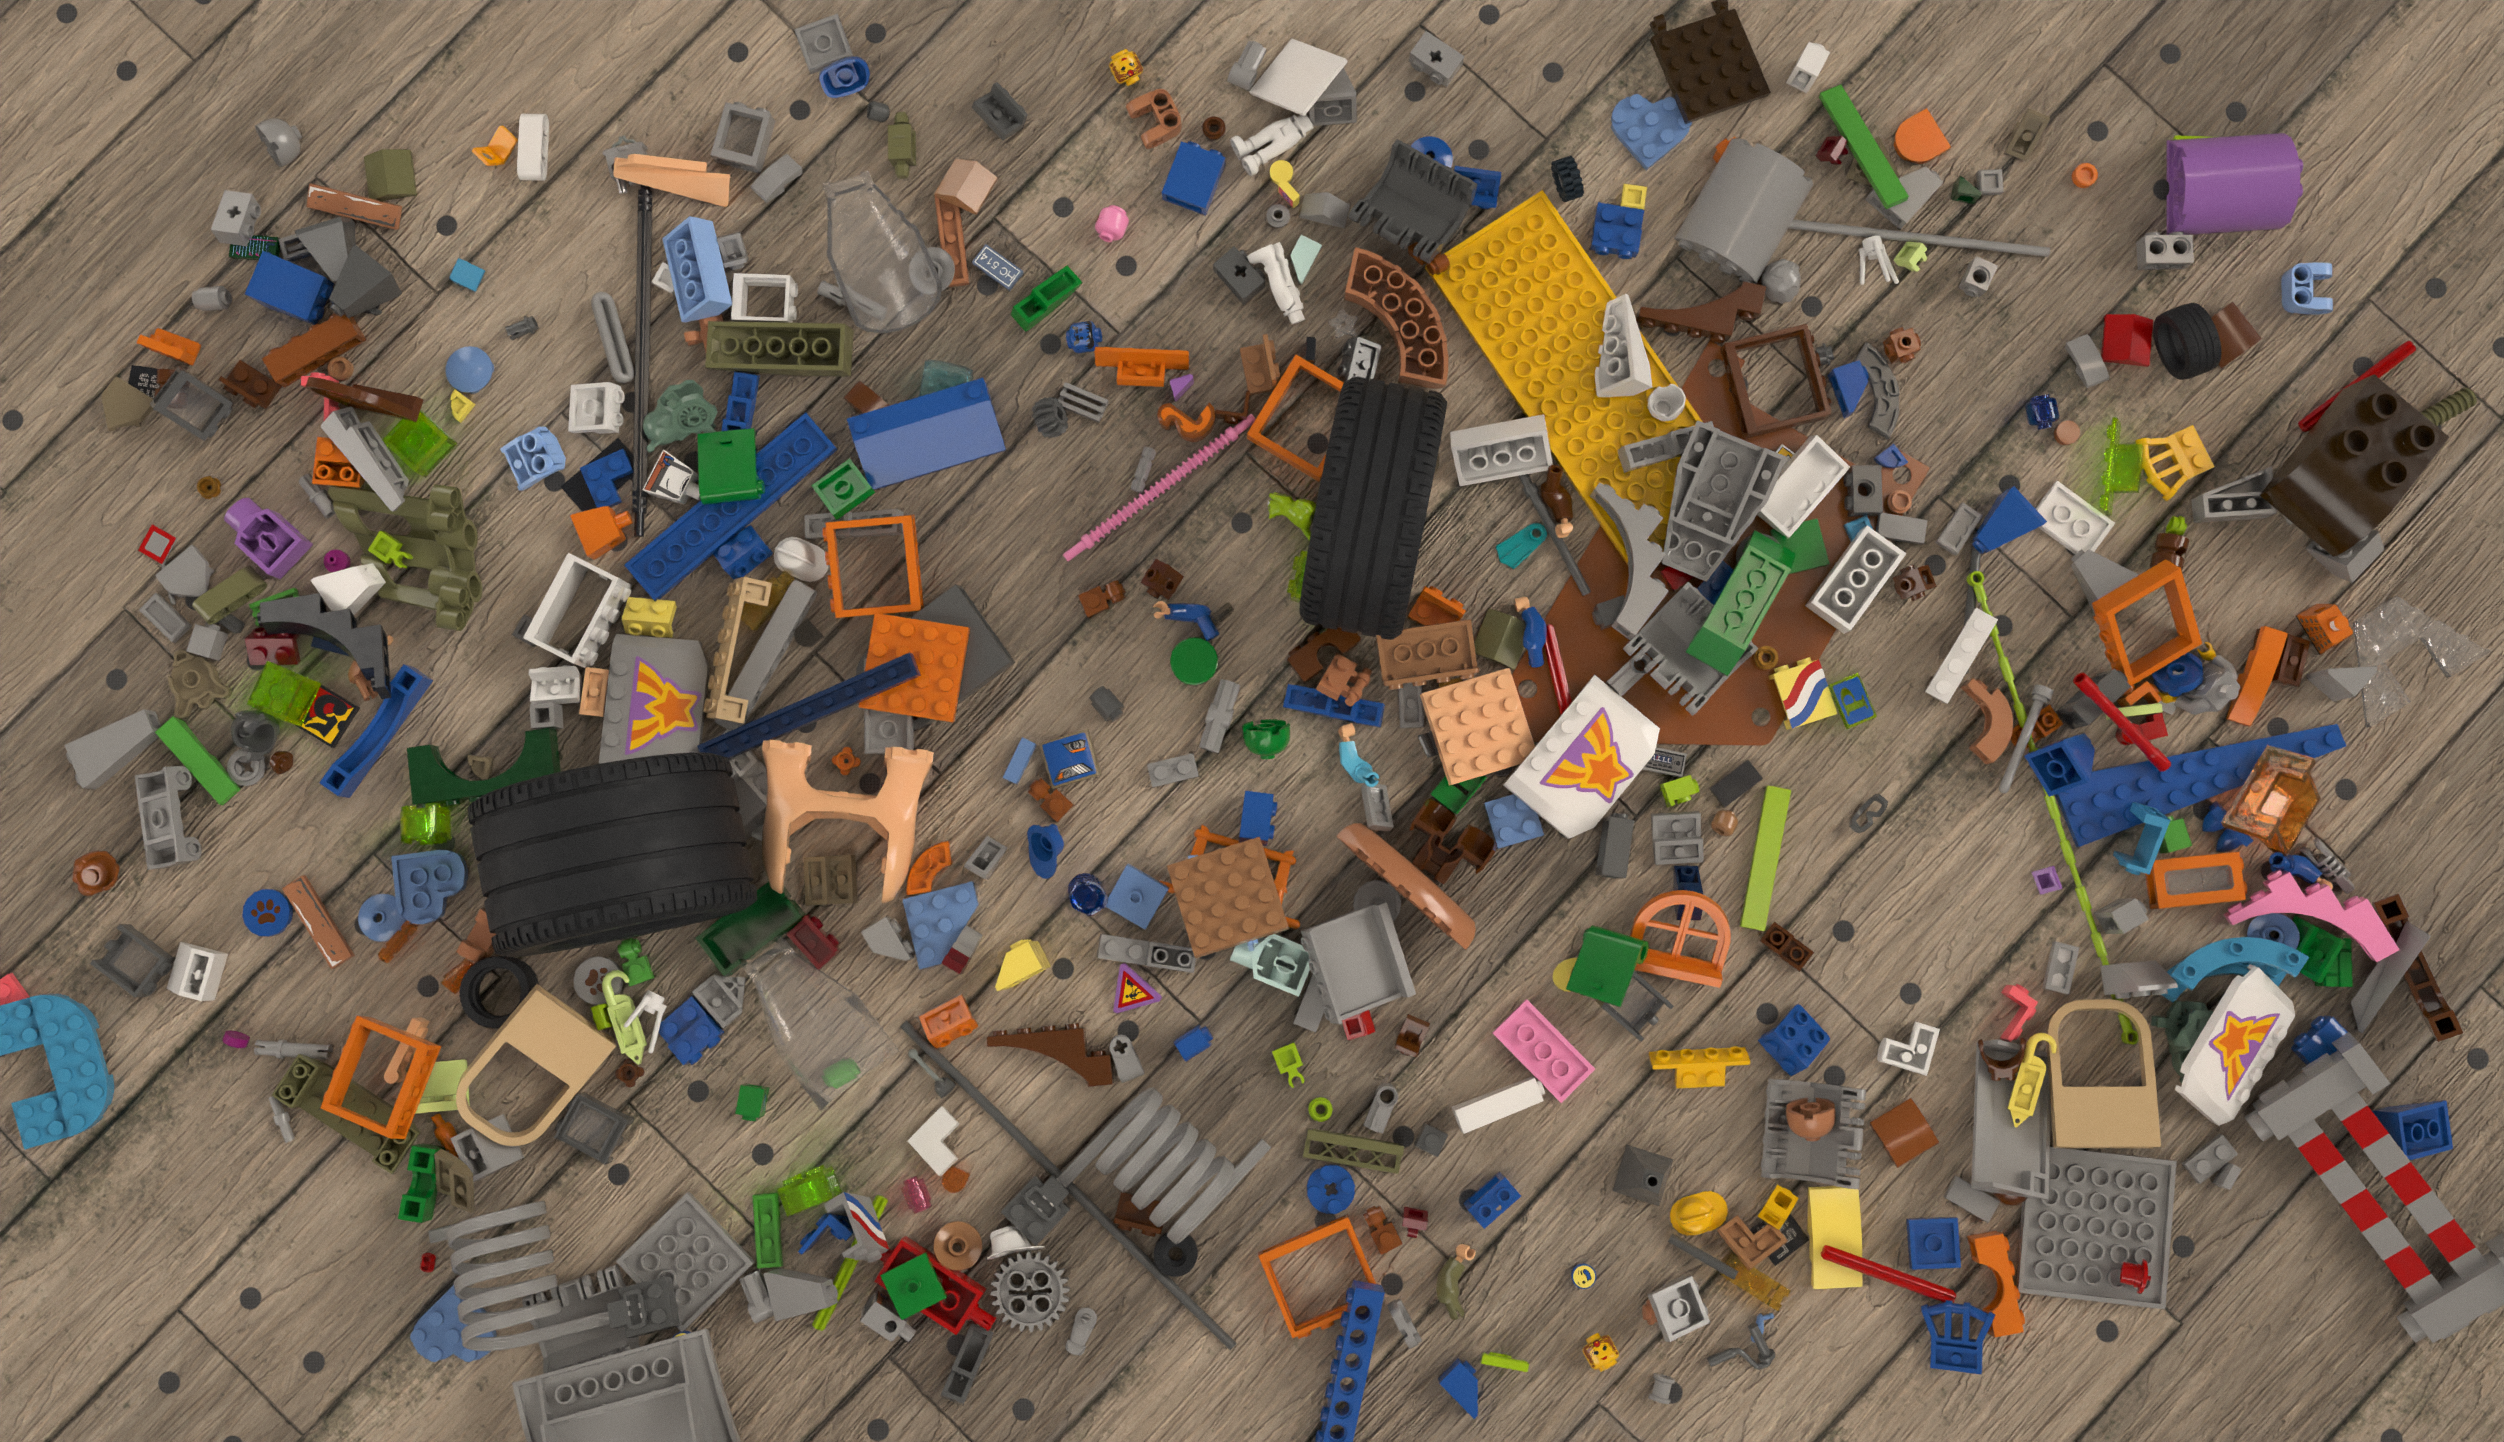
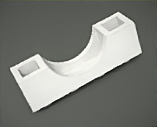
(1961, 655)

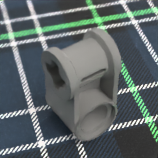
(1126, 1062)

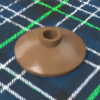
(963, 1235)

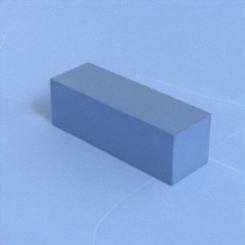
(1019, 761)

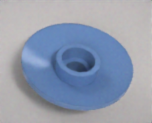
(391, 918)
(2264, 924)

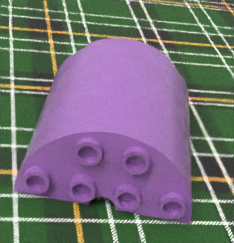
(2232, 183)

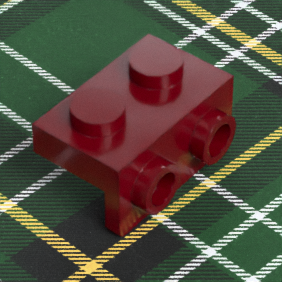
(275, 648)
(814, 941)

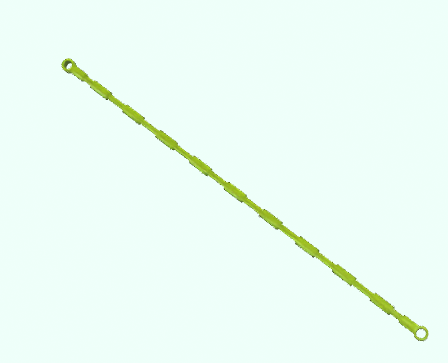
(2051, 803)

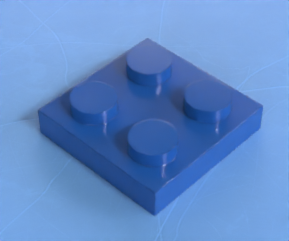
(1933, 1243)

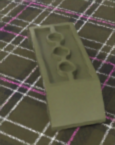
(305, 1088)

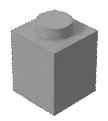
(207, 641)
(546, 716)

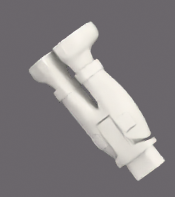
(1281, 133)
(1280, 280)

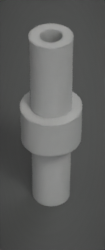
(282, 1119)

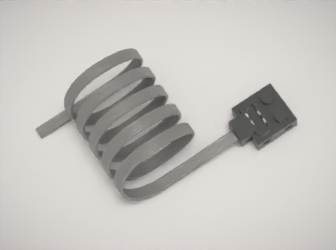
(1042, 1206)
(641, 1307)

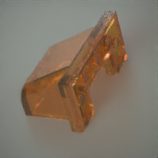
(2275, 799)

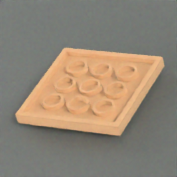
(1478, 726)

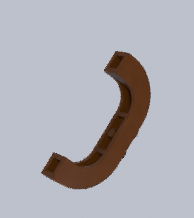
(2418, 977)

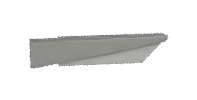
(368, 455)
(2387, 975)

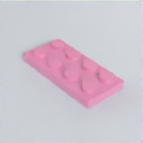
(1543, 1050)

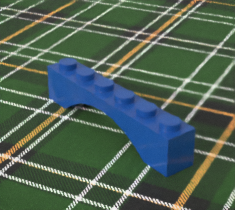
(356, 762)

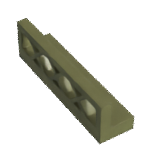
(1355, 1142)

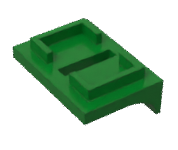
(1452, 797)

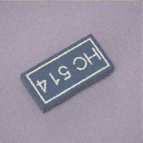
(997, 267)

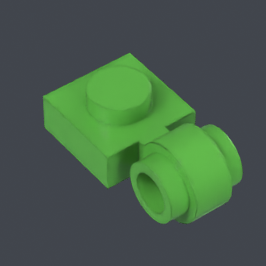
(636, 968)

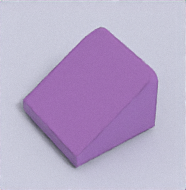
(1181, 385)

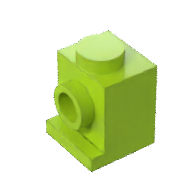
(1679, 790)

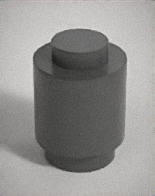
(1106, 704)

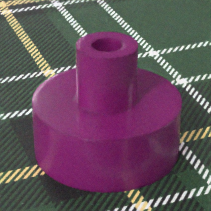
(336, 560)

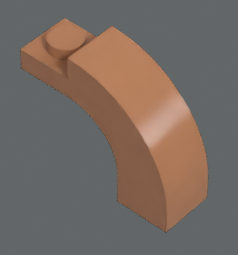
(1998, 720)

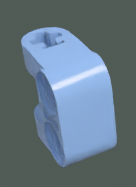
(2304, 289)

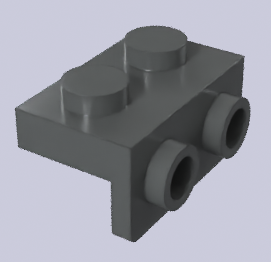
(1000, 112)

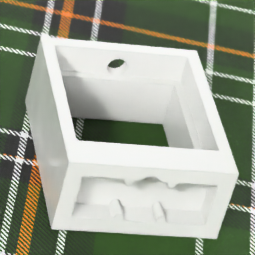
(740, 294)

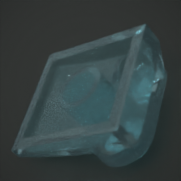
(943, 375)

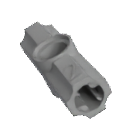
(1219, 716)

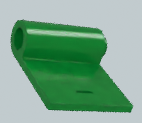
(728, 467)
(1608, 962)

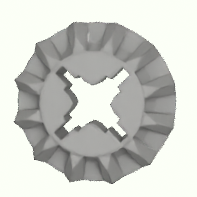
(236, 769)

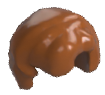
(95, 872)

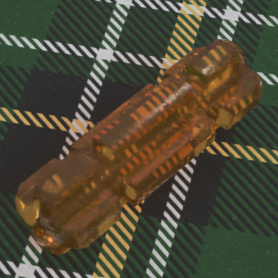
(397, 942)

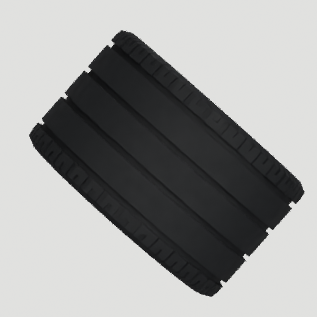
(611, 852)

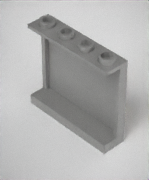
(1357, 962)

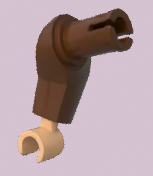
(1558, 500)

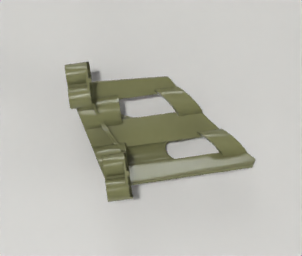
(438, 541)

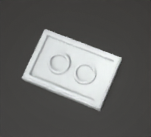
(2072, 520)

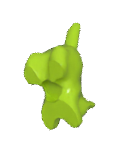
(1298, 512)

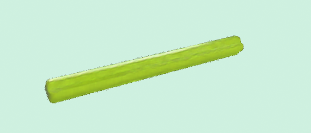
(845, 1272)

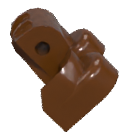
(1472, 846)

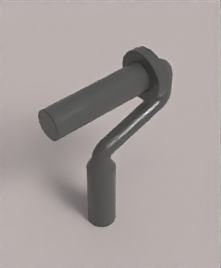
(1765, 1356)

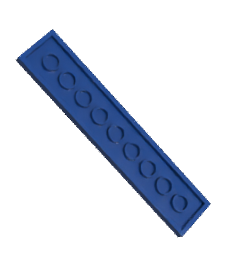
(710, 526)

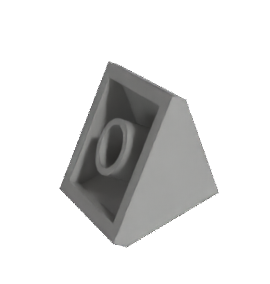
(2341, 682)

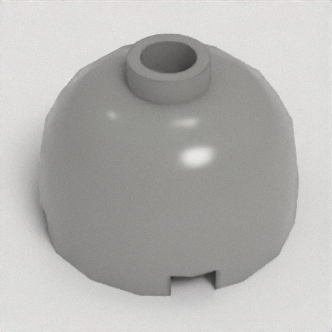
(280, 140)

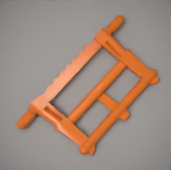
(1285, 859)

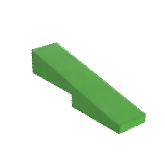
(197, 760)

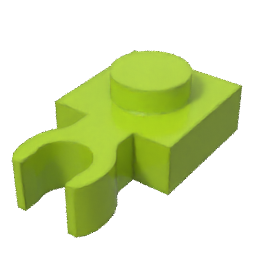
(388, 549)
(1288, 1061)

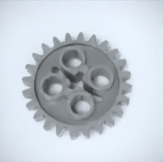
(1032, 1313)

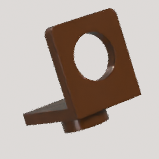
(1234, 417)

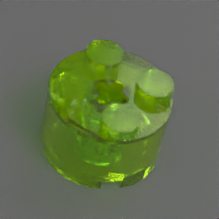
(425, 825)

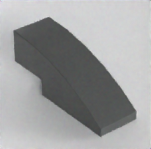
(967, 1364)

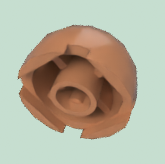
(1811, 1119)

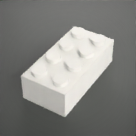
(1855, 579)

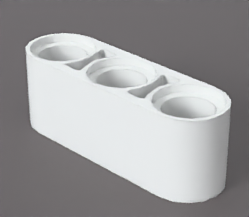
(533, 147)

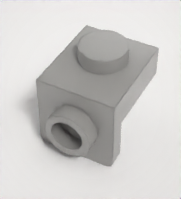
(733, 250)

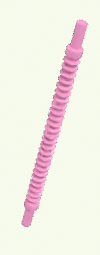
(1231, 434)

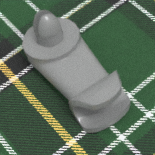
(1082, 1328)

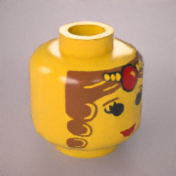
(1126, 67)
(1600, 1352)

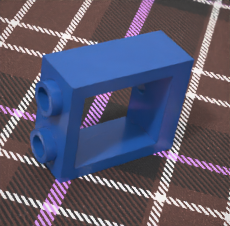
(1491, 1195)

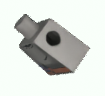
(877, 1314)

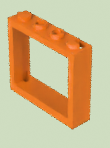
(1254, 433)
(912, 560)
(2188, 634)
(412, 1087)
(1327, 1318)

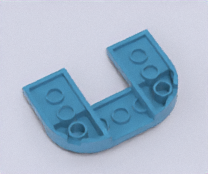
(75, 1062)

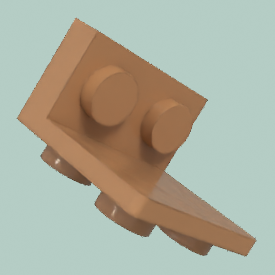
(1259, 368)

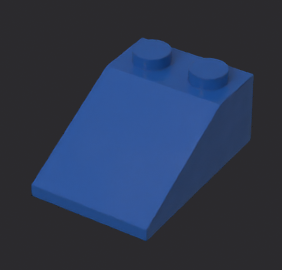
(2418, 1127)

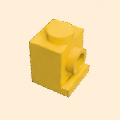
(1778, 1207)

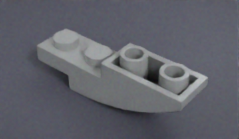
(1146, 953)

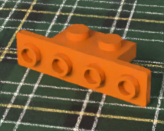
(1141, 366)

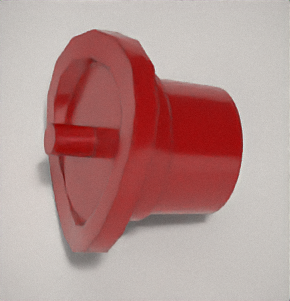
(2135, 1275)

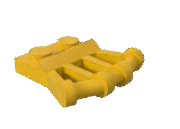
(2187, 454)

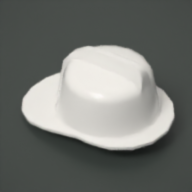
(800, 559)
(1008, 1241)

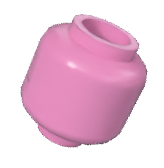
(1111, 223)

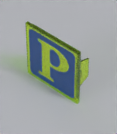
(1852, 701)

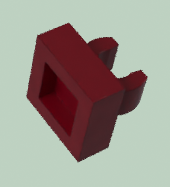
(1831, 149)
(1414, 1220)

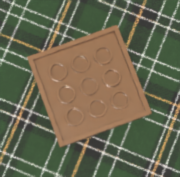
(1227, 897)

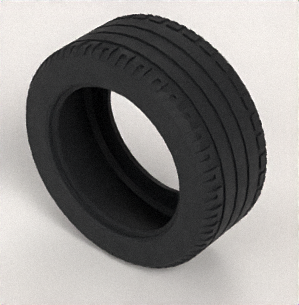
(1372, 507)

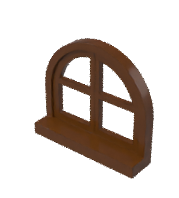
(368, 398)

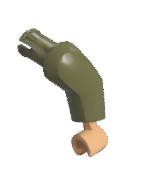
(1447, 1280)

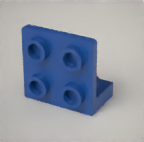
(839, 1226)

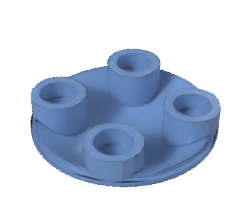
(469, 369)

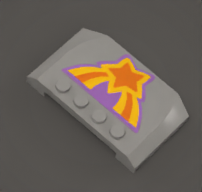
(654, 697)

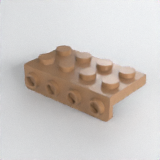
(1428, 654)

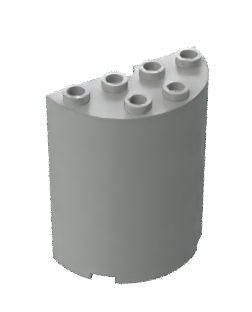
(1744, 209)

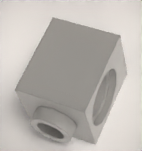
(1984, 270)

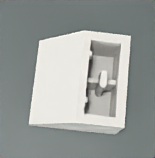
(196, 972)

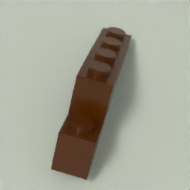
(1710, 319)
(1065, 1046)

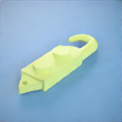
(620, 1007)

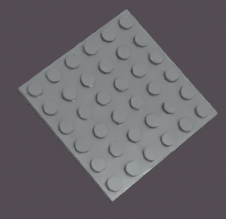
(2096, 1218)

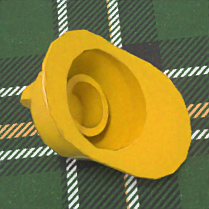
(1698, 1213)

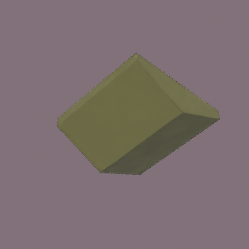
(390, 174)
(1500, 638)

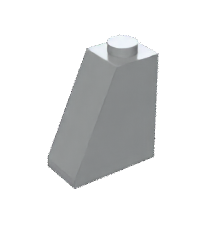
(1919, 187)
(798, 1292)

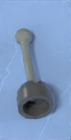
(943, 1085)

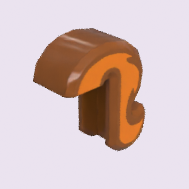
(1187, 427)

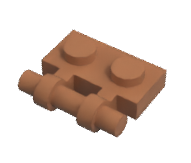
(1337, 676)

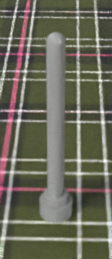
(2041, 695)

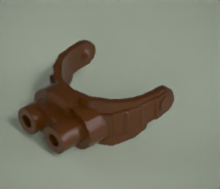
(2005, 1068)

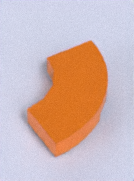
(926, 868)

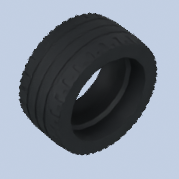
(2187, 341)
(472, 980)

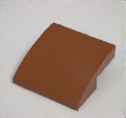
(1904, 1132)

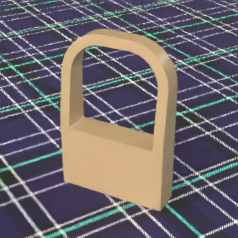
(554, 1039)
(2104, 1114)

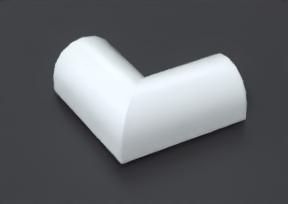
(1912, 1056)

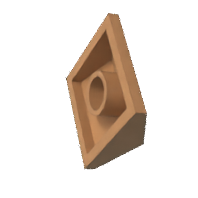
(966, 185)

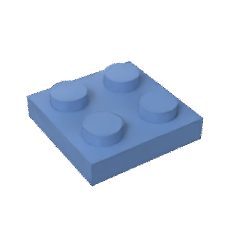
(1512, 821)

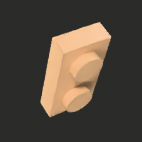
(594, 692)

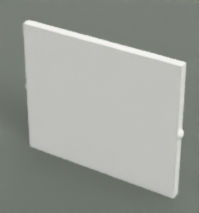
(1298, 77)

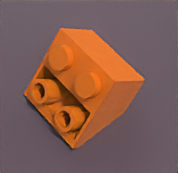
(333, 467)

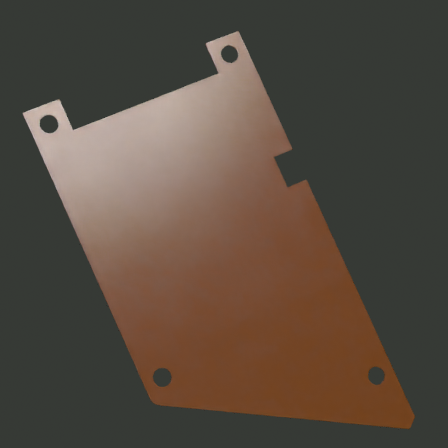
(1787, 626)

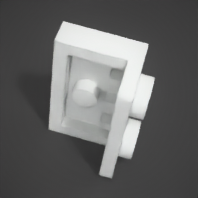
(555, 685)

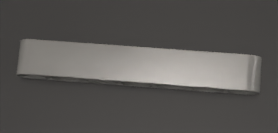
(771, 647)

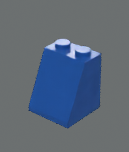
(289, 288)

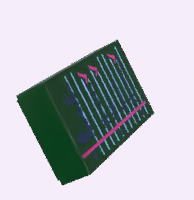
(255, 247)

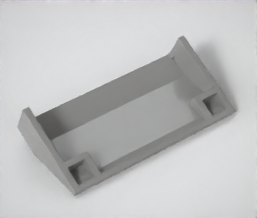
(2004, 1156)

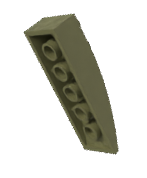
(780, 348)

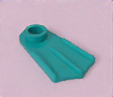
(1520, 545)

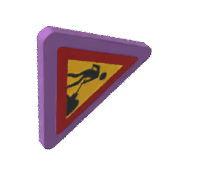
(1132, 991)

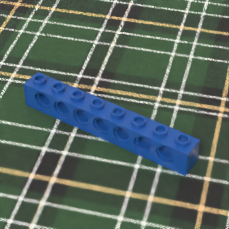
(1359, 1295)

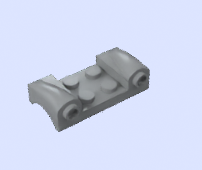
(162, 819)

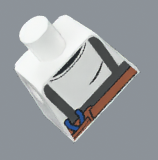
(672, 480)

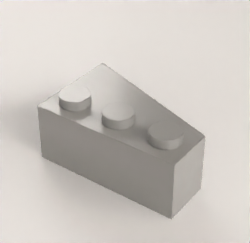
(2235, 500)

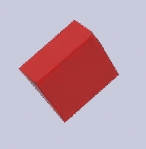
(1358, 1025)

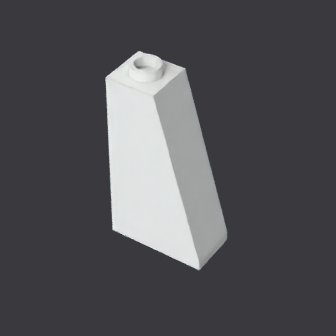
(1498, 1104)

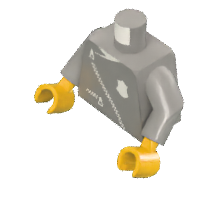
(2214, 692)

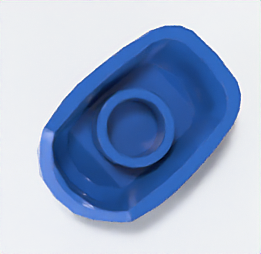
(844, 77)

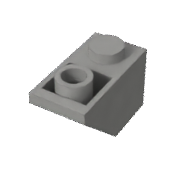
(886, 940)

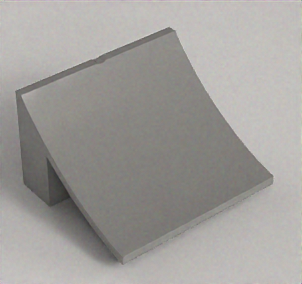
(632, 1396)

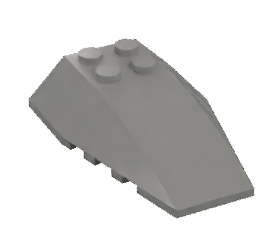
(1716, 497)

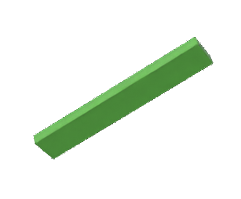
(1863, 146)

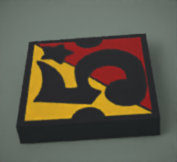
(329, 716)

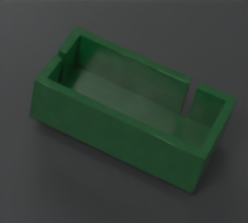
(750, 931)

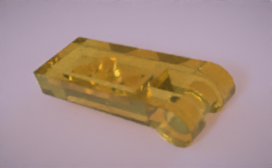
(1757, 1283)

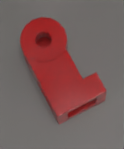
(2153, 729)

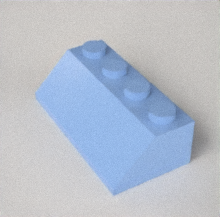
(697, 270)

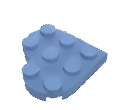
(1648, 128)
(426, 881)
(439, 1331)

